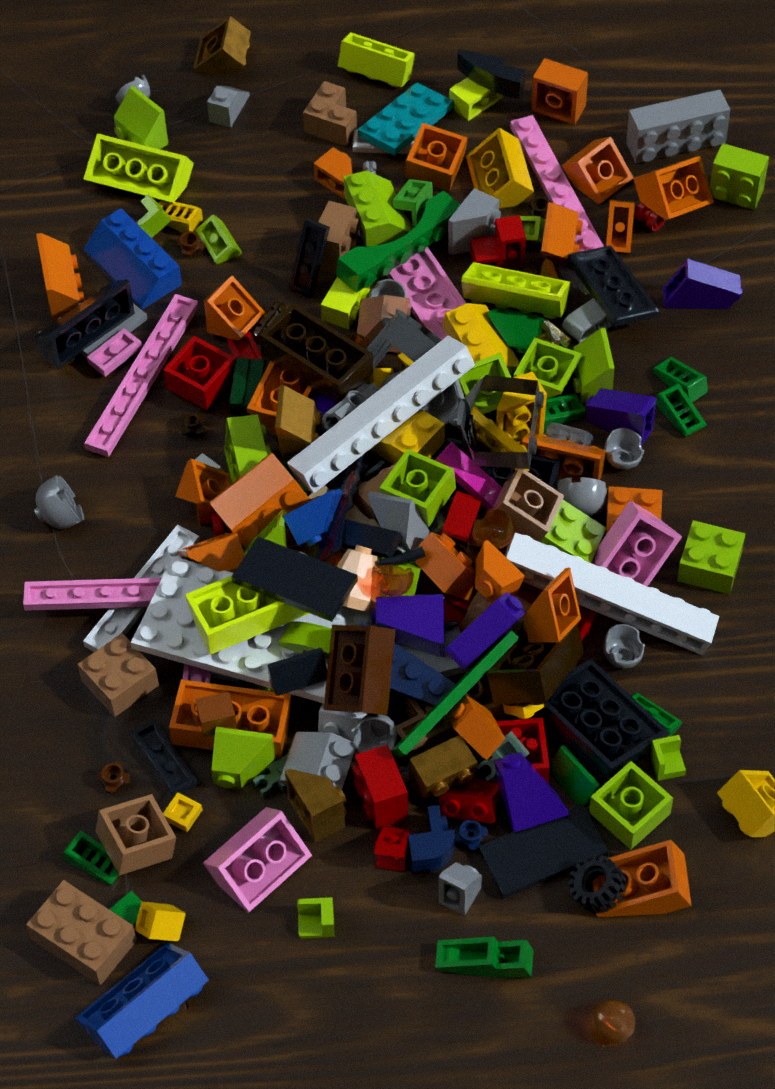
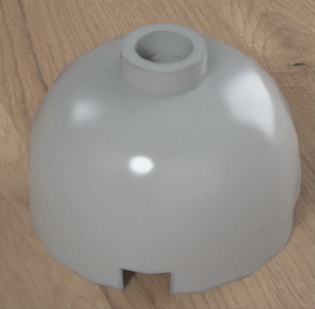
(587, 495)
(57, 505)

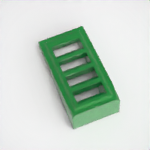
(690, 380)
(676, 392)
(566, 415)
(70, 855)

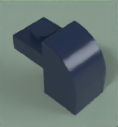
(432, 849)

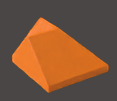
(231, 310)
(201, 485)

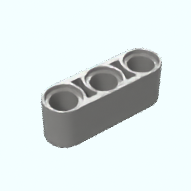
(586, 321)

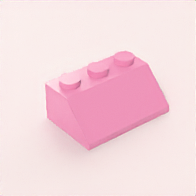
(636, 545)
(258, 858)

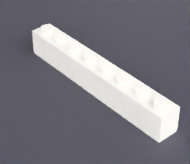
(381, 414)
(616, 595)

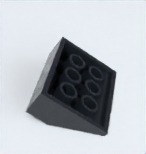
(597, 724)

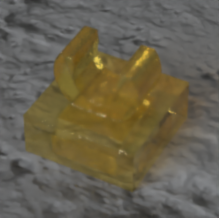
(554, 334)

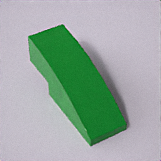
(485, 957)

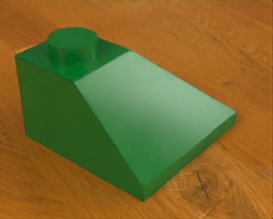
(517, 327)

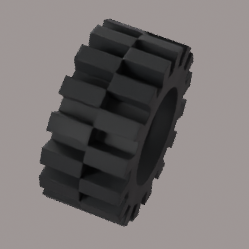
(587, 873)

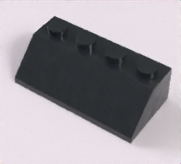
(86, 323)

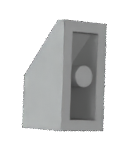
(226, 105)
(459, 887)

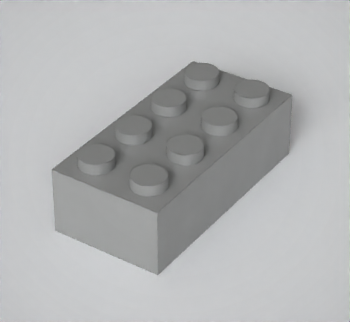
(677, 126)

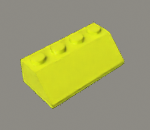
(138, 168)
(515, 290)
(233, 614)

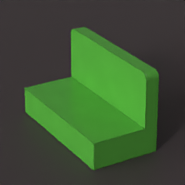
(414, 198)

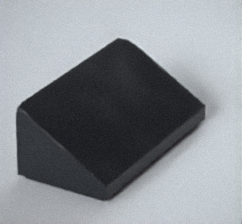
(297, 672)

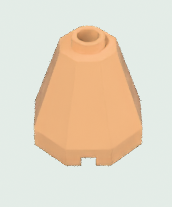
(361, 563)

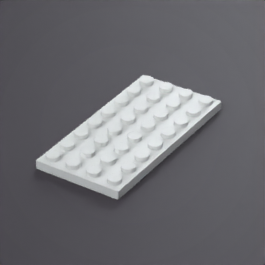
(172, 633)

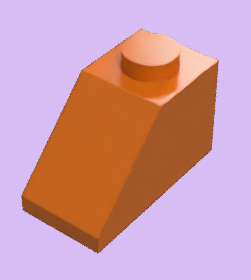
(331, 169)
(620, 225)
(495, 573)
(476, 726)

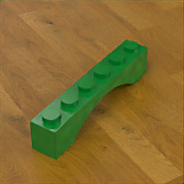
(366, 264)

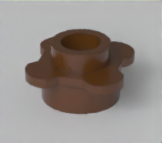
(189, 243)
(110, 770)

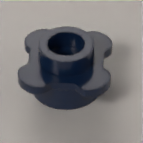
(474, 827)

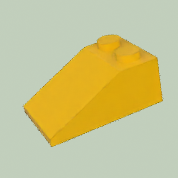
(418, 433)

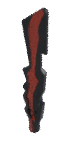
(333, 537)

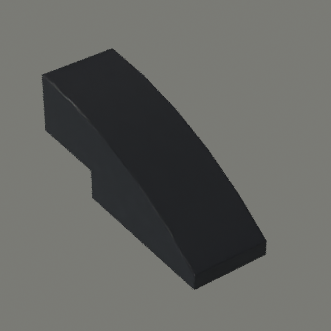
(492, 73)

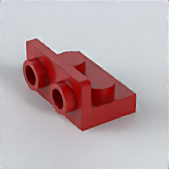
(471, 801)

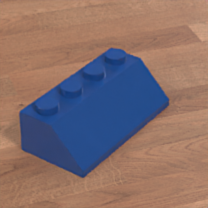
(131, 254)
(142, 999)

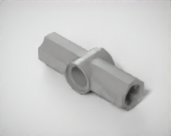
(348, 404)

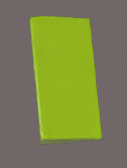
(218, 240)

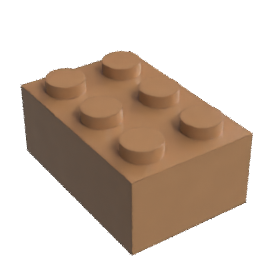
(81, 932)

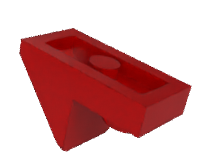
(461, 516)
(392, 848)

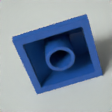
(313, 518)

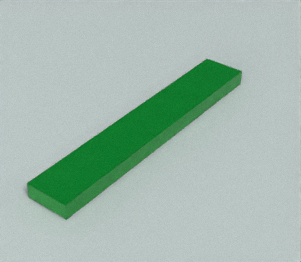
(454, 695)

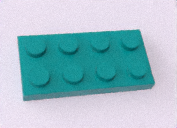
(401, 120)

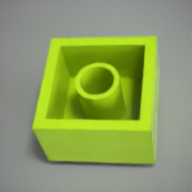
(738, 176)
(422, 481)
(574, 532)
(711, 557)
(630, 805)

